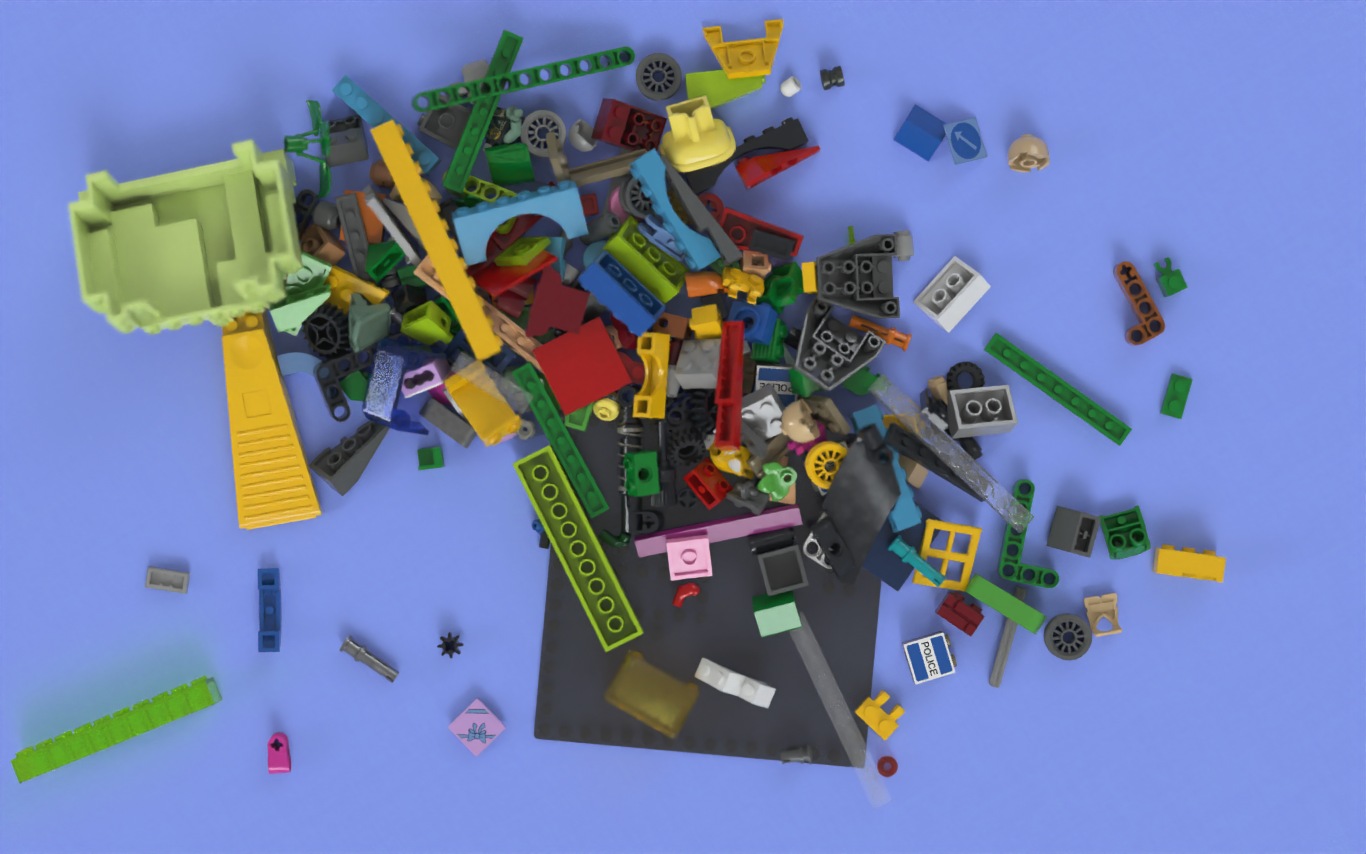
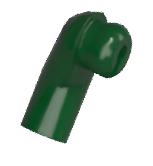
(615, 541)

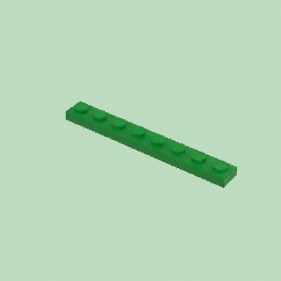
(481, 115)
(1057, 389)
(561, 441)

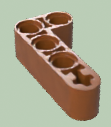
(1135, 301)

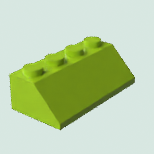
(646, 261)

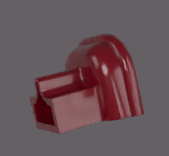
(556, 306)

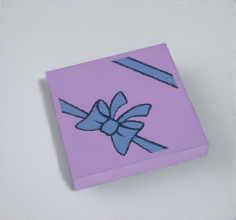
(476, 727)

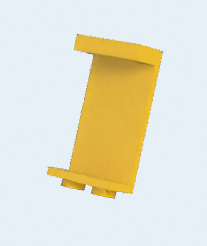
(484, 412)

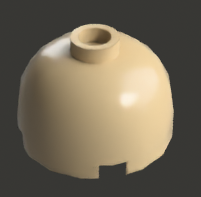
(1028, 153)
(798, 422)

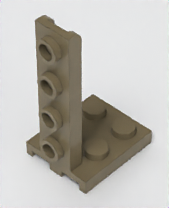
(589, 172)
(823, 411)

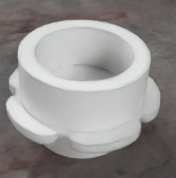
(530, 429)

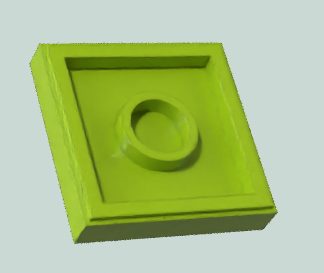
(522, 251)

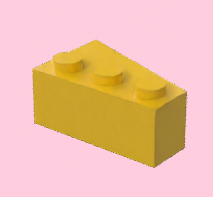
(1189, 563)

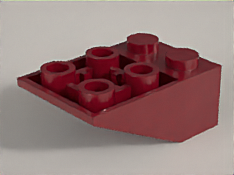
(628, 126)

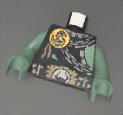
(504, 126)

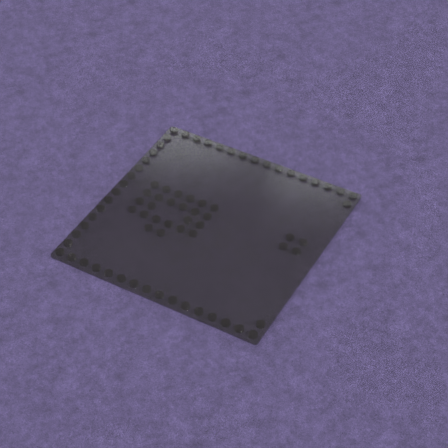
(711, 625)

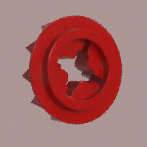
(715, 203)

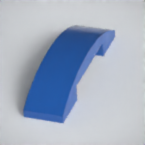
(269, 610)

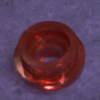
(893, 769)

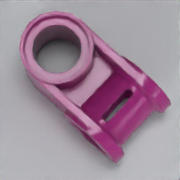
(279, 758)

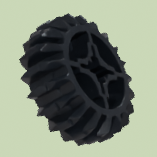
(327, 330)
(705, 409)

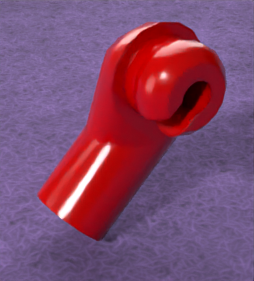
(685, 591)

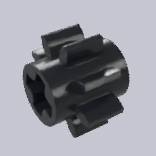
(450, 638)

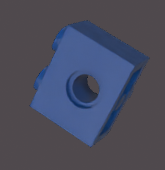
(762, 317)

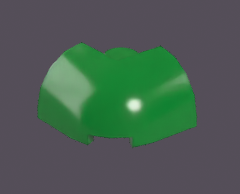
(782, 286)

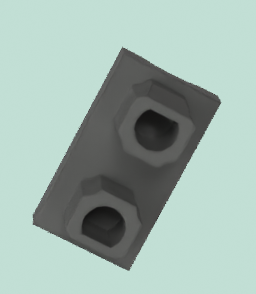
(747, 496)

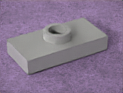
(167, 580)

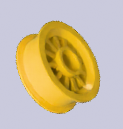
(811, 459)

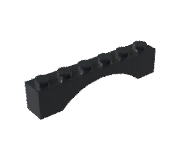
(785, 138)

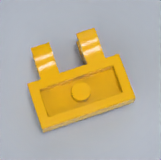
(742, 281)
(876, 718)

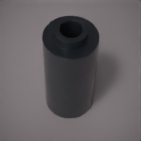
(771, 540)

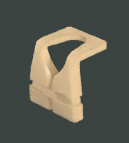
(1101, 607)

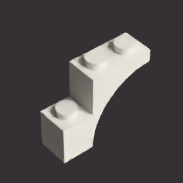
(735, 683)

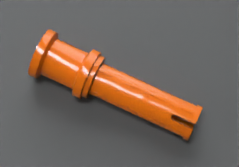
(892, 334)

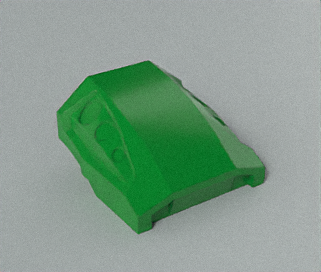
(509, 164)
(1125, 533)

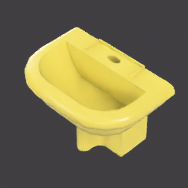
(695, 136)

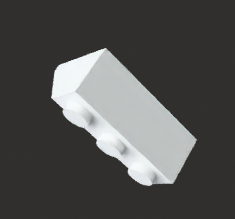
(952, 294)

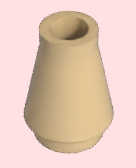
(938, 388)

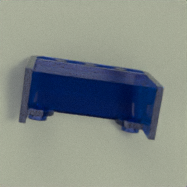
(386, 381)

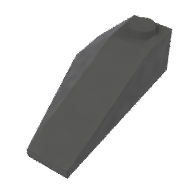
(347, 461)

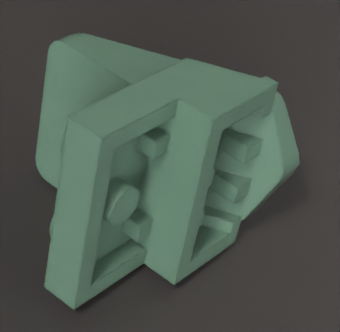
(367, 322)

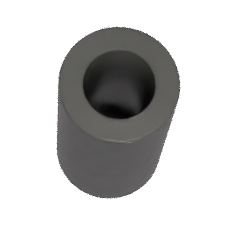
(601, 228)

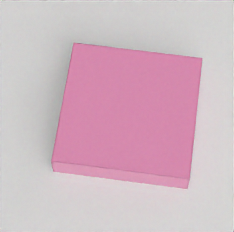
(689, 557)

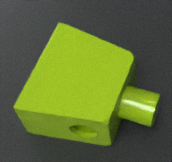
(427, 324)

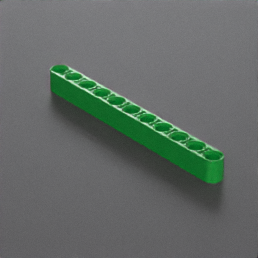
(514, 83)

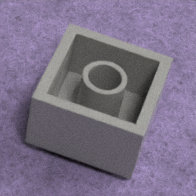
(698, 363)
(763, 412)

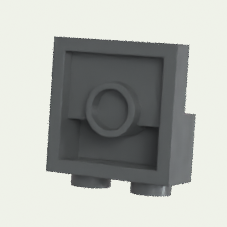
(445, 123)

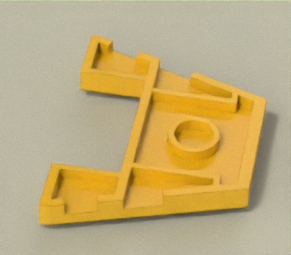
(749, 56)
(345, 283)

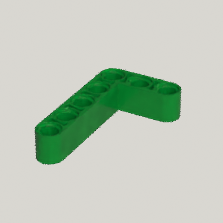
(1014, 560)

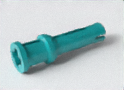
(909, 555)

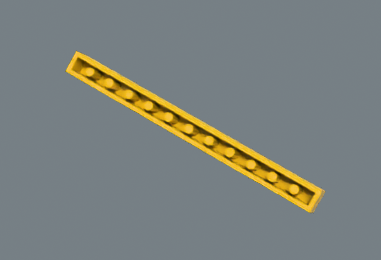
(436, 241)

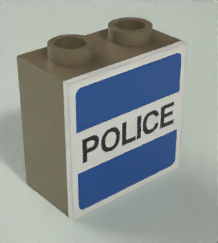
(929, 657)

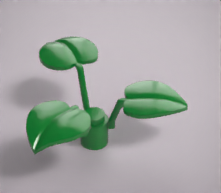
(298, 144)

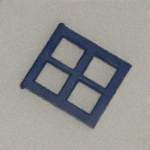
(459, 340)

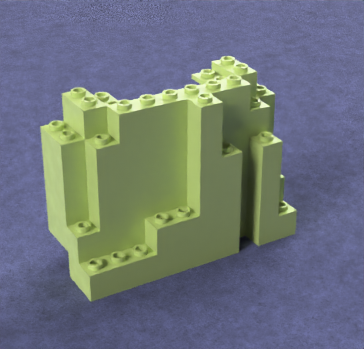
(188, 242)

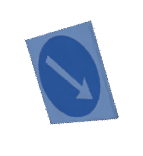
(965, 141)

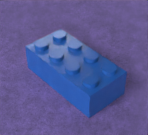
(622, 293)

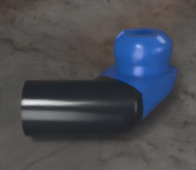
(544, 539)

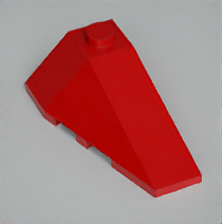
(763, 167)

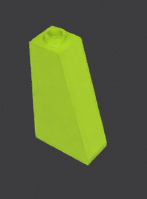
(719, 88)

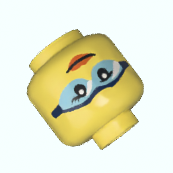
(607, 407)

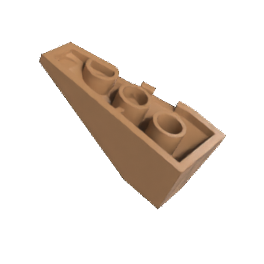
(321, 244)

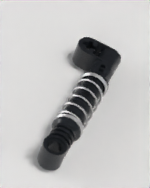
(631, 442)

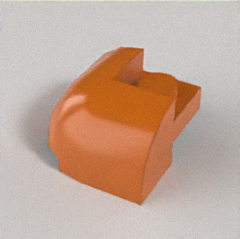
(704, 284)

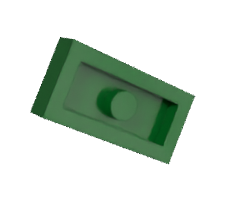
(1176, 396)

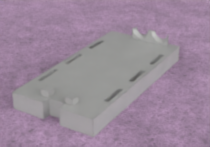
(372, 200)

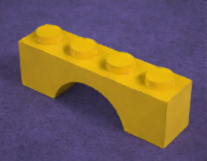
(654, 352)

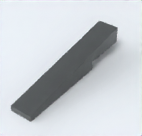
(700, 216)

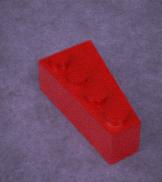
(741, 227)

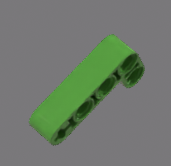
(1005, 604)

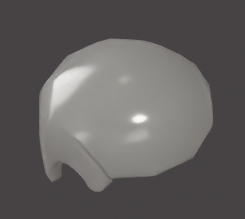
(580, 136)

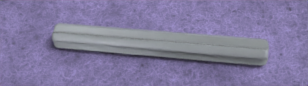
(1005, 644)

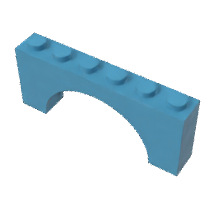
(557, 202)

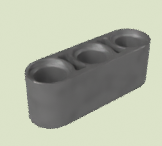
(448, 422)

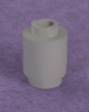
(904, 245)

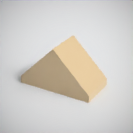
(915, 472)

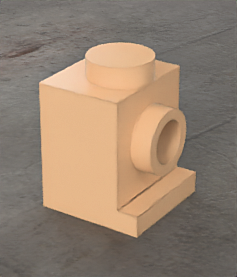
(755, 263)

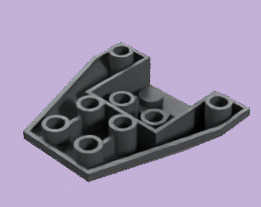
(860, 277)
(830, 349)

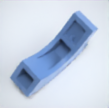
(299, 362)

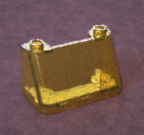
(651, 695)

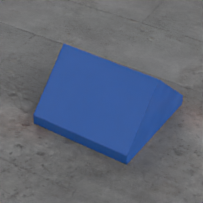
(921, 133)

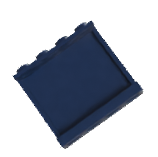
(886, 563)

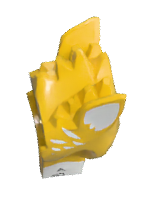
(730, 460)

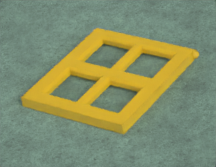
(947, 554)

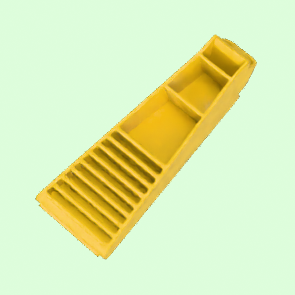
(267, 447)

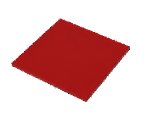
(500, 278)
(582, 366)

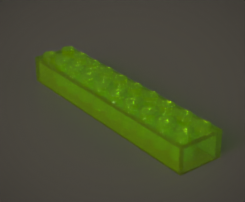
(111, 731)

